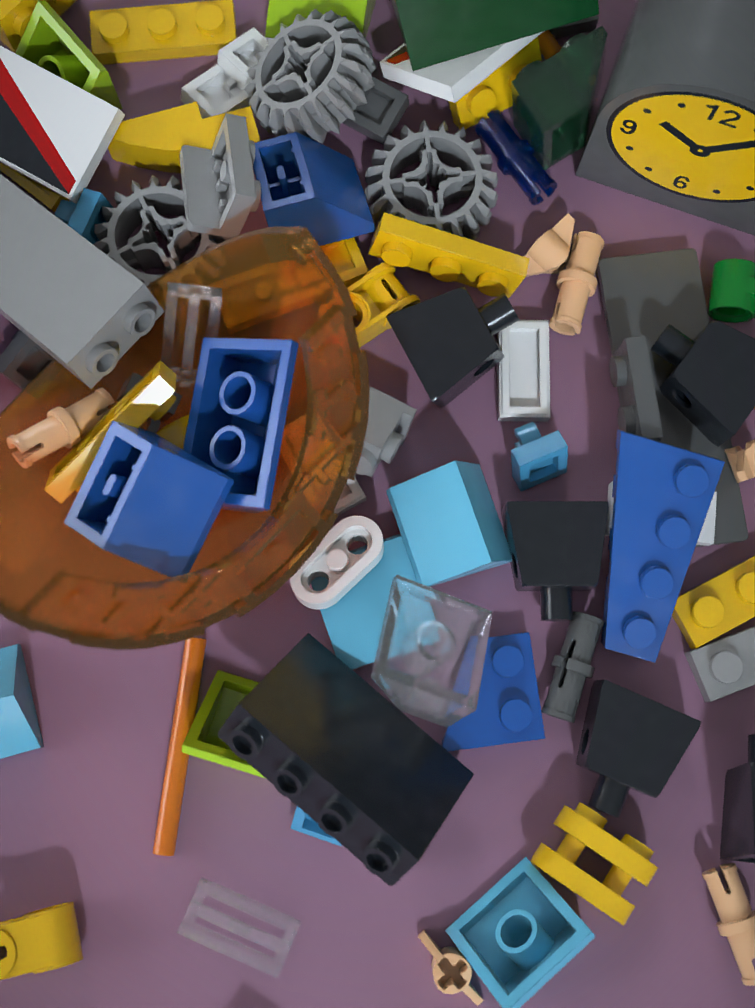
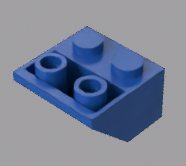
(311, 188)
(148, 500)

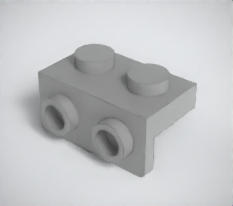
(220, 181)

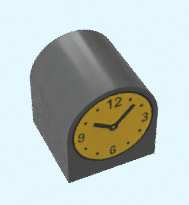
(682, 111)

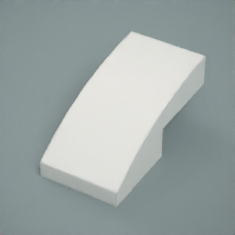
(224, 85)

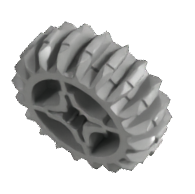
(311, 76)
(465, 178)
(146, 207)

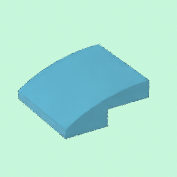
(358, 616)

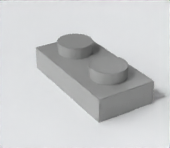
(724, 664)

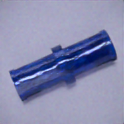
(515, 157)

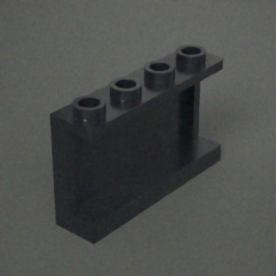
(347, 758)

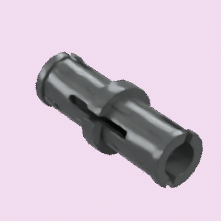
(573, 667)

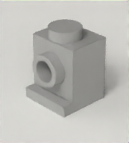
(386, 430)

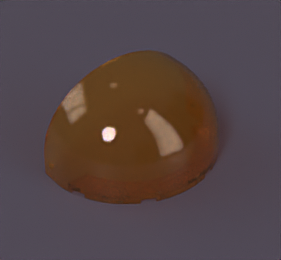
(68, 587)

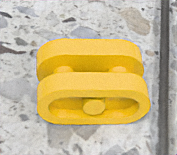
(628, 861)

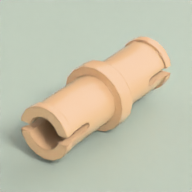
(577, 283)
(60, 428)
(735, 916)

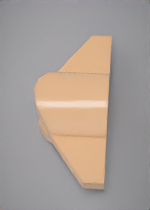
(551, 249)
(742, 461)
(450, 969)

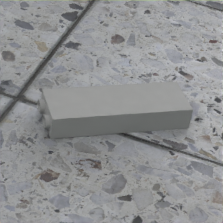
(67, 290)

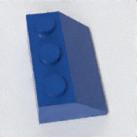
(242, 414)

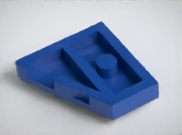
(507, 699)

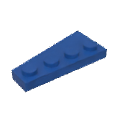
(656, 523)

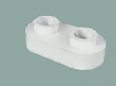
(337, 563)

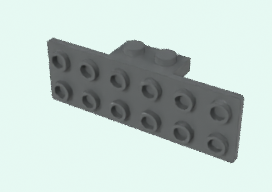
(639, 302)

